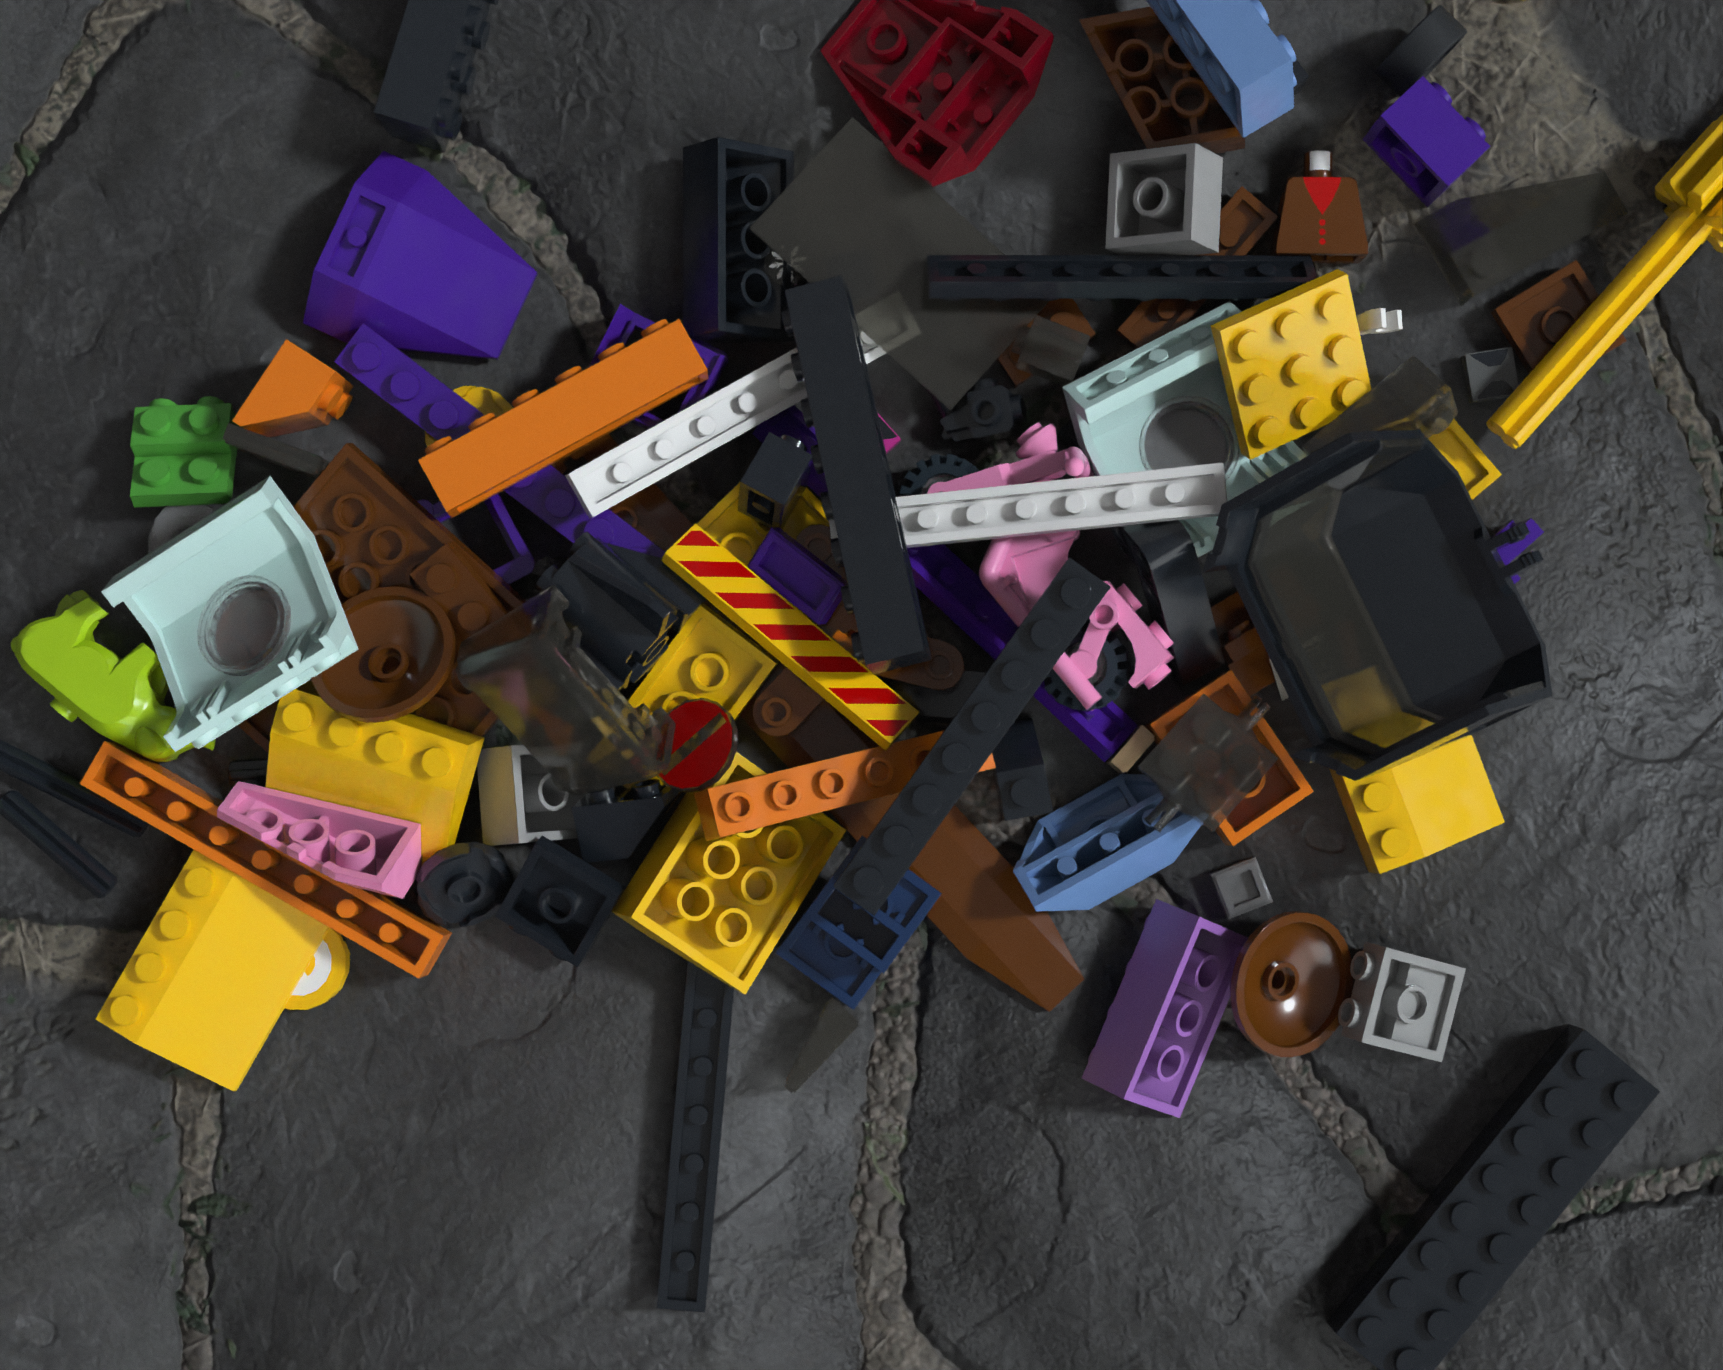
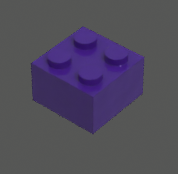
(1426, 140)

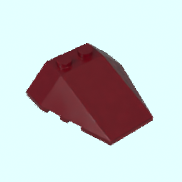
(939, 77)

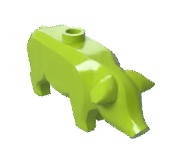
(93, 683)

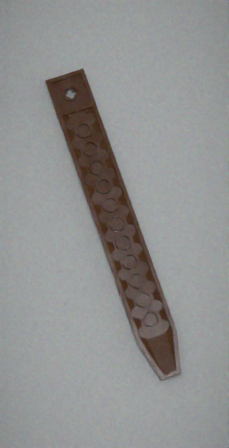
(981, 898)

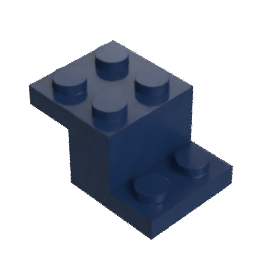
(848, 946)

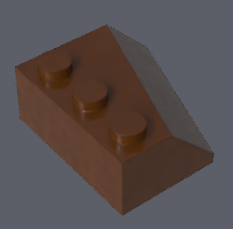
(1159, 83)

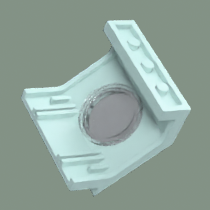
(1169, 411)
(236, 612)

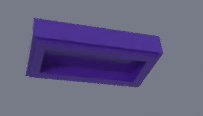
(798, 575)

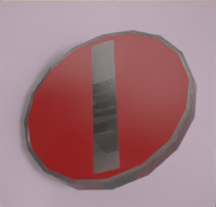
(701, 745)

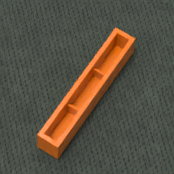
(564, 417)

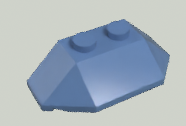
(1099, 846)

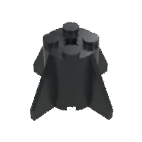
(621, 605)

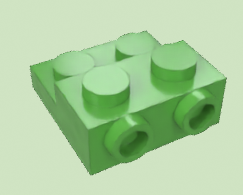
(182, 454)

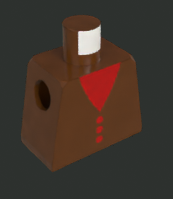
(1320, 215)

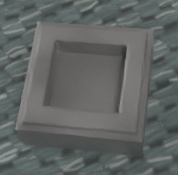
(1241, 887)

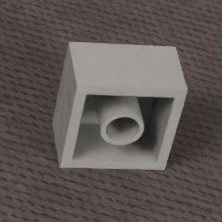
(1164, 201)

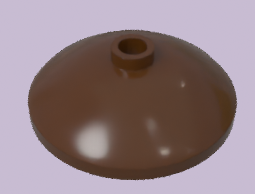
(390, 630)
(1308, 984)

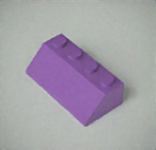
(1165, 1010)

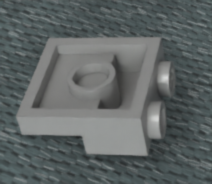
(1401, 1001)

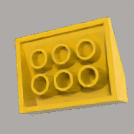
(388, 768)
(1419, 806)
(726, 896)
(212, 972)

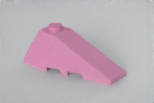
(335, 839)

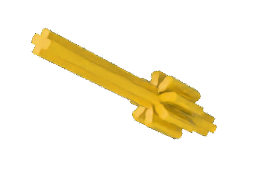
(1695, 214)

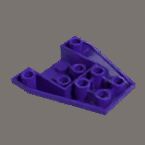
(416, 268)

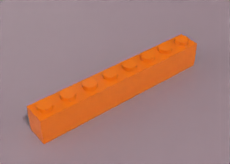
(192, 819)

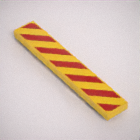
(790, 636)

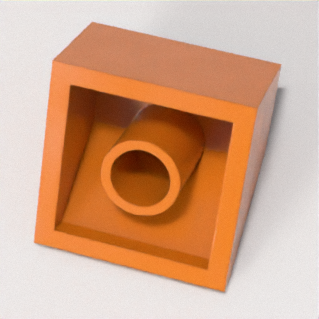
(294, 395)

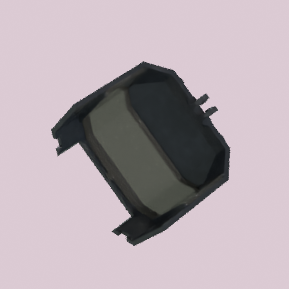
(1382, 601)

